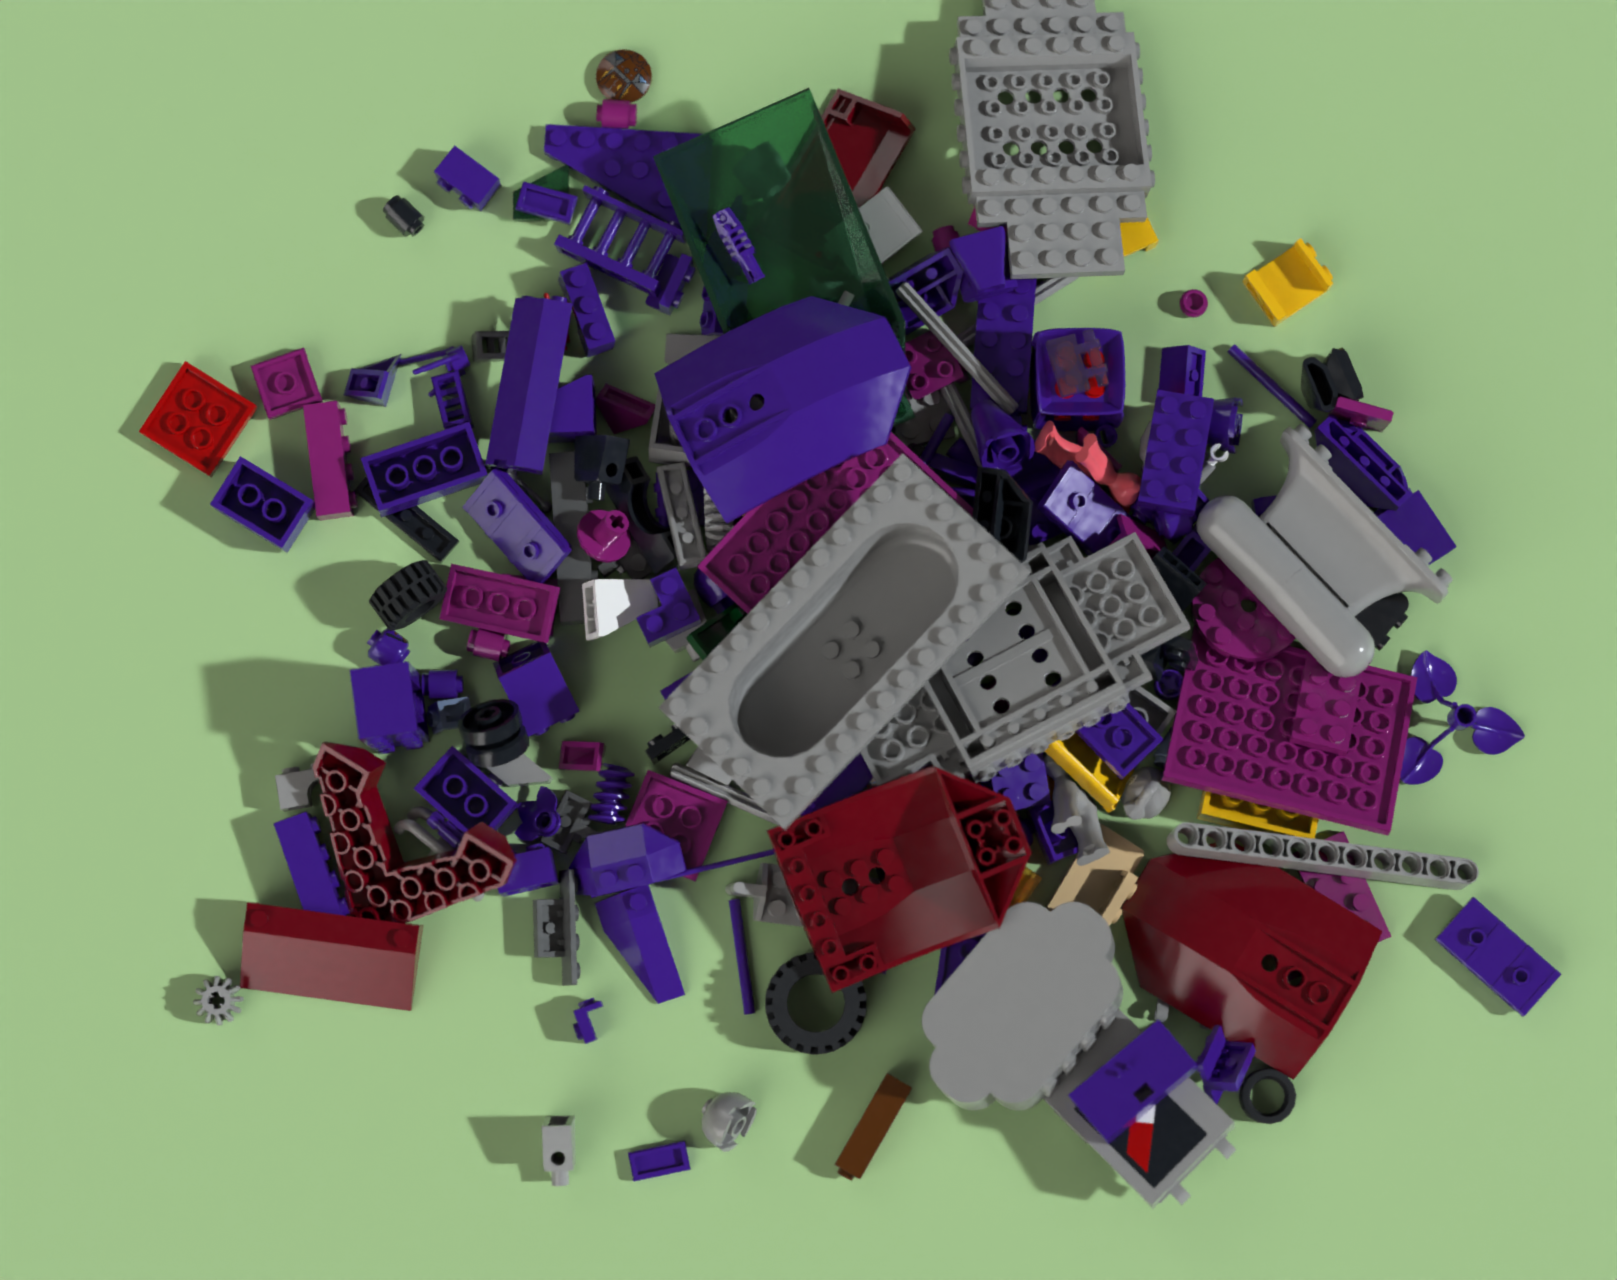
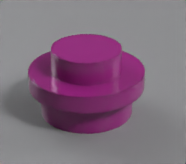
(1193, 303)

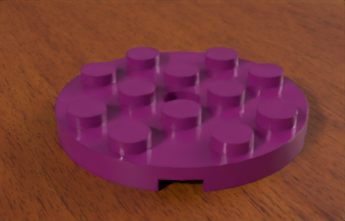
(1227, 626)

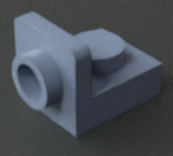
(446, 713)

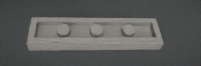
(681, 515)

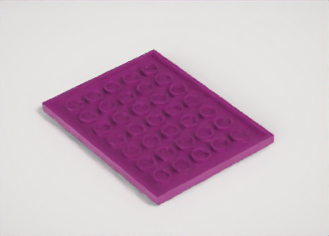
(783, 529)
(1237, 731)

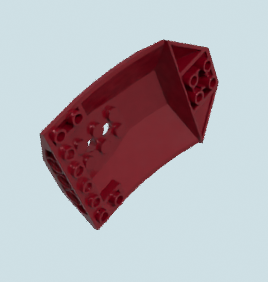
(946, 860)
(1201, 941)

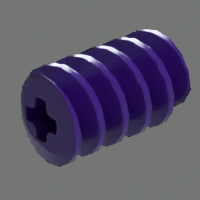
(611, 794)

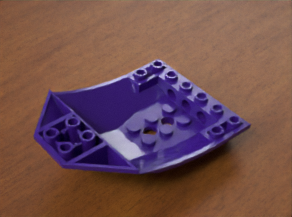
(827, 392)

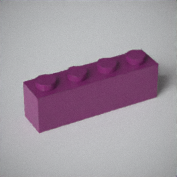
(329, 460)

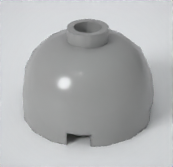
(727, 1118)

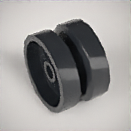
(493, 733)

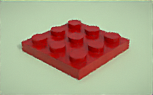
(198, 419)

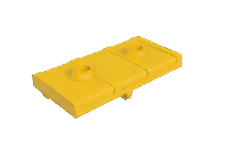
(1088, 770)

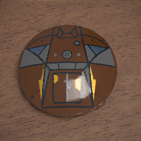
(623, 75)

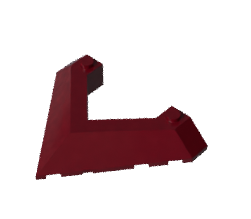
(368, 856)

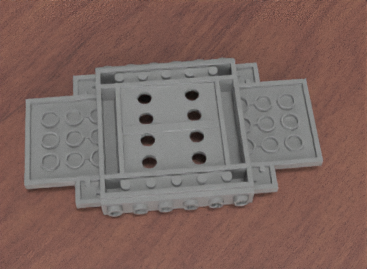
(1055, 206)
(1093, 623)

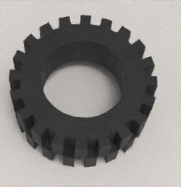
(793, 1035)

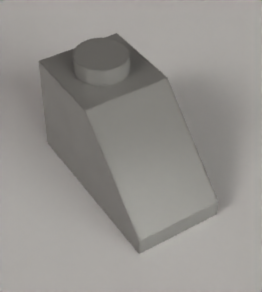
(519, 773)

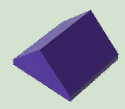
(1054, 846)

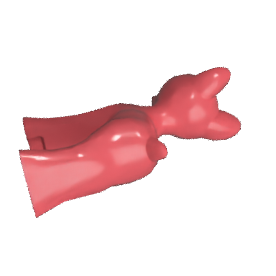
(1092, 461)

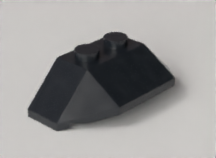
(1003, 510)

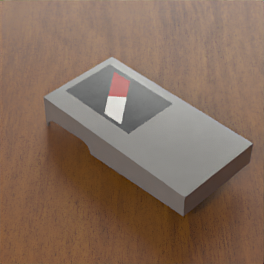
(1161, 1144)

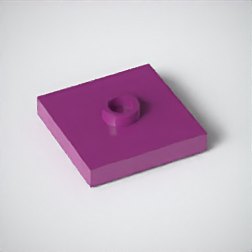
(286, 383)
(1362, 414)

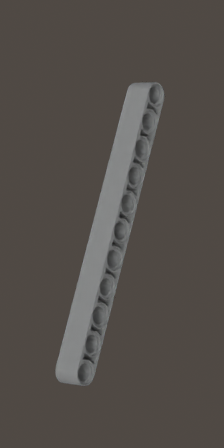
(1310, 860)

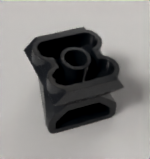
(1329, 380)

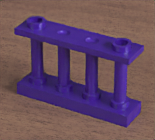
(622, 268)

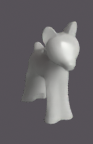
(1075, 810)

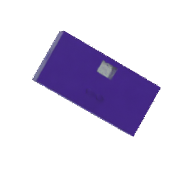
(1133, 1081)

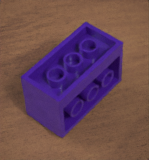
(389, 707)

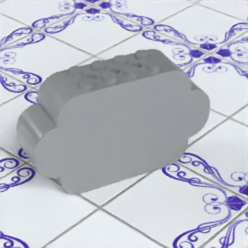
(1023, 1007)

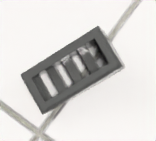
(489, 336)

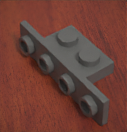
(556, 927)

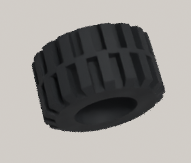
(408, 595)

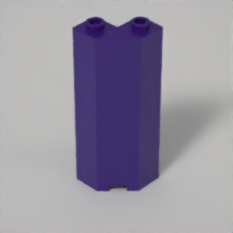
(529, 384)

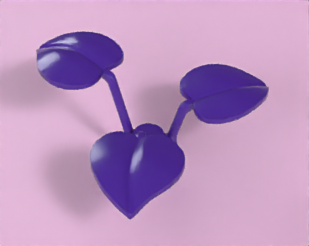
(1493, 728)

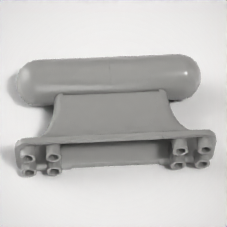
(1318, 557)

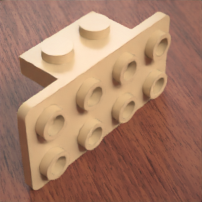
(1103, 882)

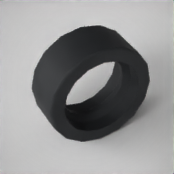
(1289, 1098)

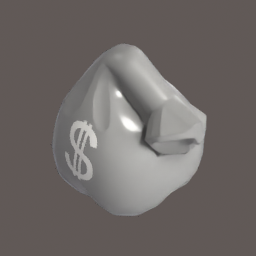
(1145, 793)

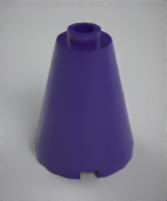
(1225, 424)
(999, 438)

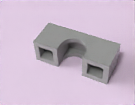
(295, 788)

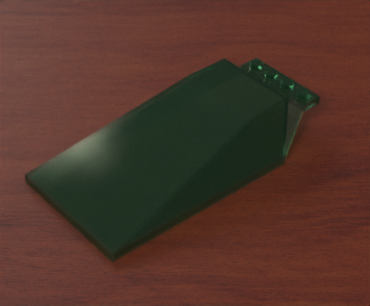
(796, 210)

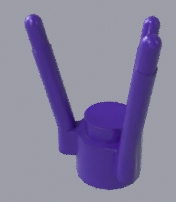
(452, 357)

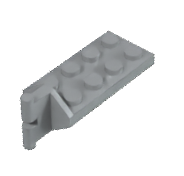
(771, 896)

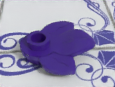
(536, 816)

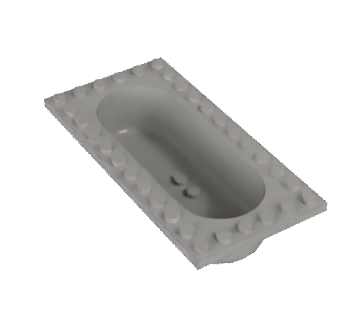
(844, 641)

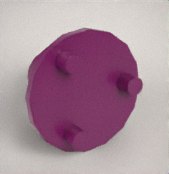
(604, 535)

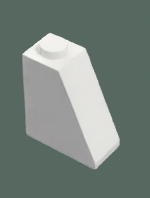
(615, 603)

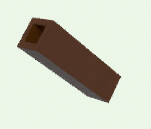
(872, 1127)

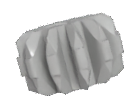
(210, 993)

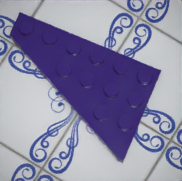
(618, 161)

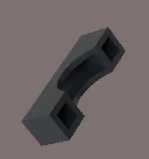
(631, 499)

